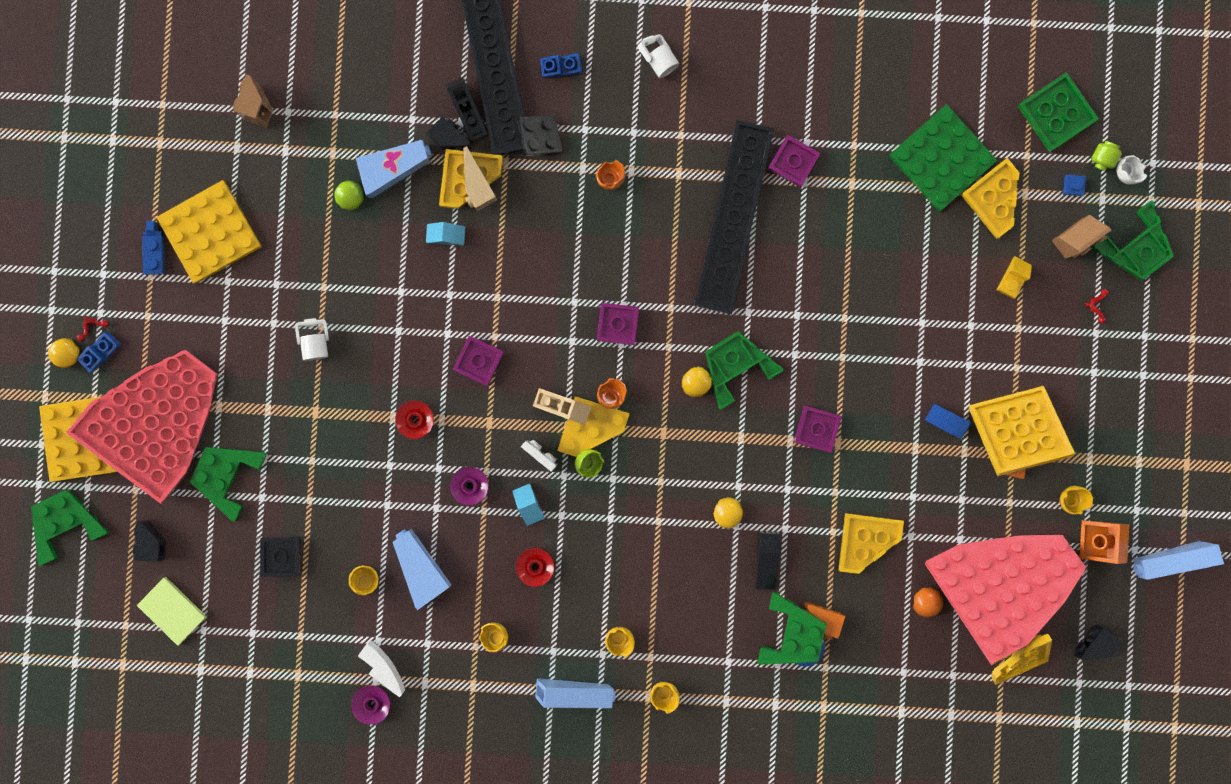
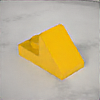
(1014, 277)

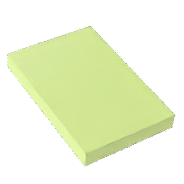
(171, 611)

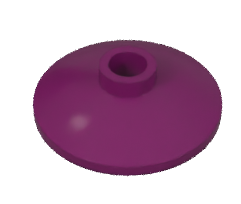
(459, 488)
(362, 709)

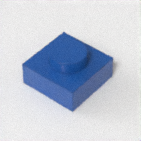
(1074, 185)

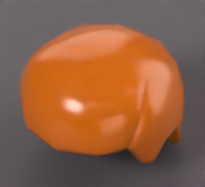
(611, 175)
(612, 393)
(928, 602)

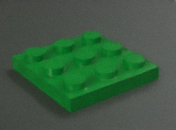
(1057, 112)

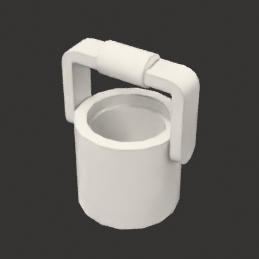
(660, 59)
(313, 346)

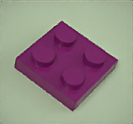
(794, 161)
(617, 324)
(478, 360)
(817, 429)

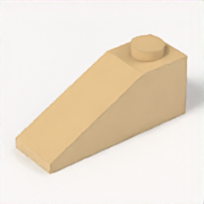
(475, 184)
(562, 406)

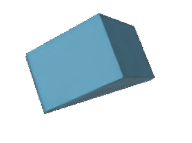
(445, 234)
(528, 504)

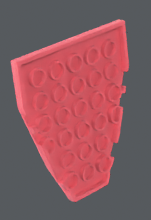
(151, 423)
(1007, 587)

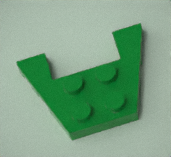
(1144, 252)
(732, 358)
(217, 472)
(58, 516)
(802, 635)

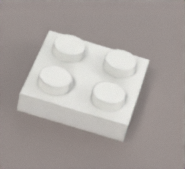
(533, 449)

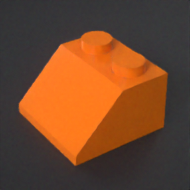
(1104, 541)

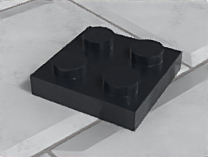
(539, 135)
(280, 556)

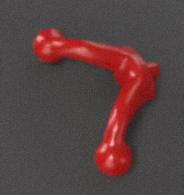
(1101, 319)
(104, 323)

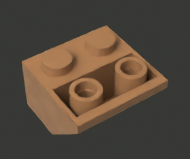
(252, 103)
(1081, 236)

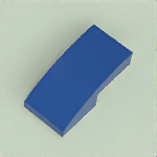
(561, 66)
(99, 352)
(947, 421)

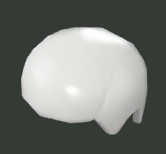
(1131, 170)

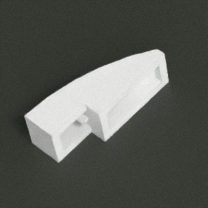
(383, 668)

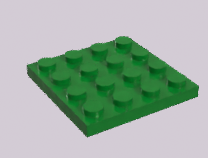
(942, 158)

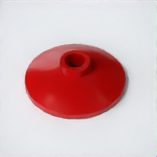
(405, 423)
(528, 574)

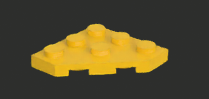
(453, 180)
(995, 197)
(600, 426)
(866, 540)
(1031, 656)

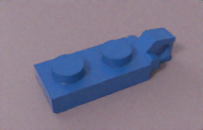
(153, 250)

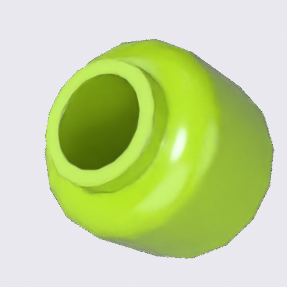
(1106, 155)

